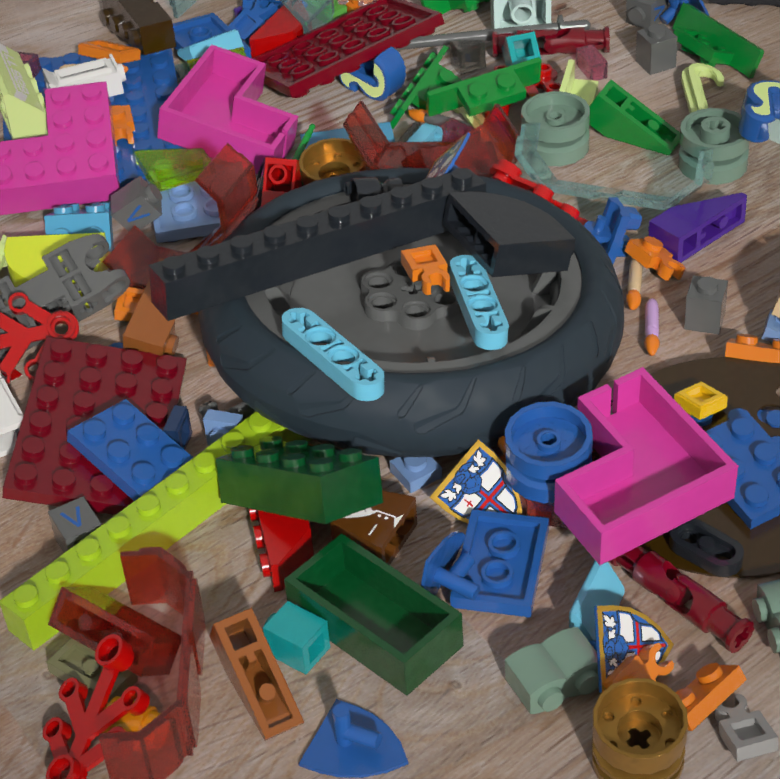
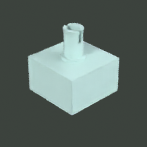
(519, 13)

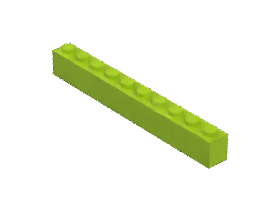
(152, 520)

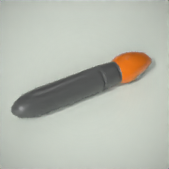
(422, 116)

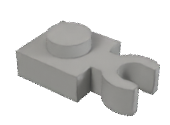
(743, 732)

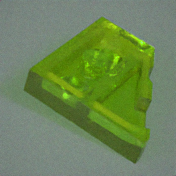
(171, 166)

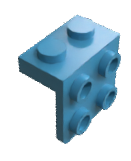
(72, 220)

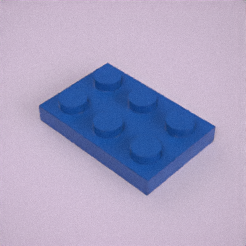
(200, 29)
(128, 448)
(758, 468)
(507, 562)

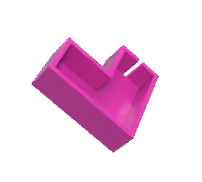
(221, 107)
(69, 163)
(652, 469)

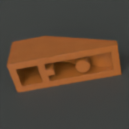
(149, 328)
(255, 673)

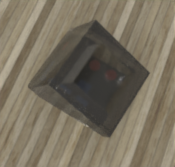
(467, 55)

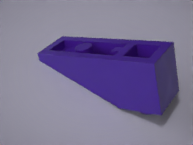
(697, 224)

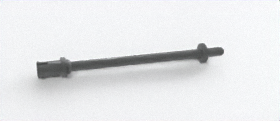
(486, 35)

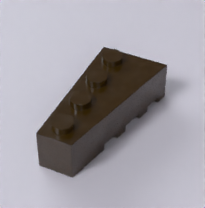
(139, 24)

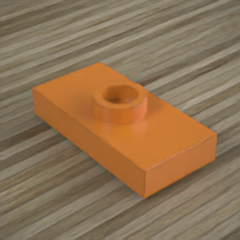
(101, 49)

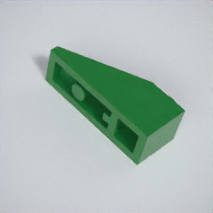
(628, 120)

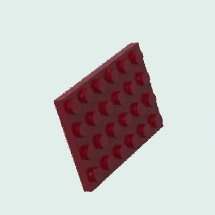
(345, 44)
(69, 388)

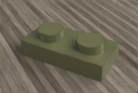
(79, 662)

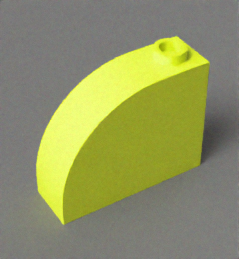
(25, 255)

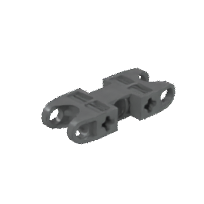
(55, 290)

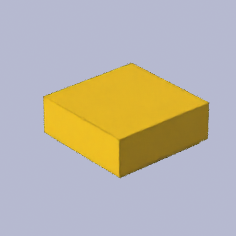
(701, 400)

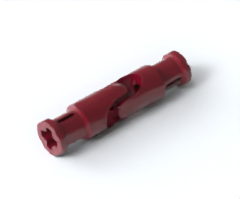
(561, 40)
(707, 610)

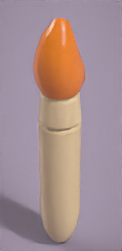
(633, 296)

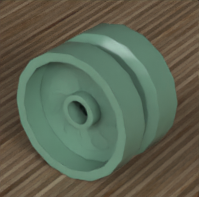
(563, 126)
(717, 130)

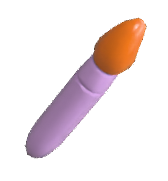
(651, 341)

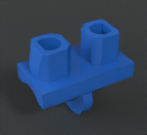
(611, 227)

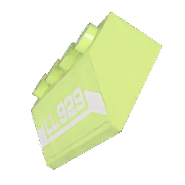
(20, 98)

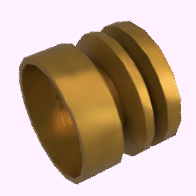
(329, 159)
(639, 731)

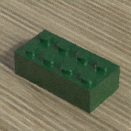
(300, 479)
(377, 613)

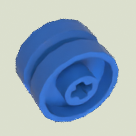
(545, 445)

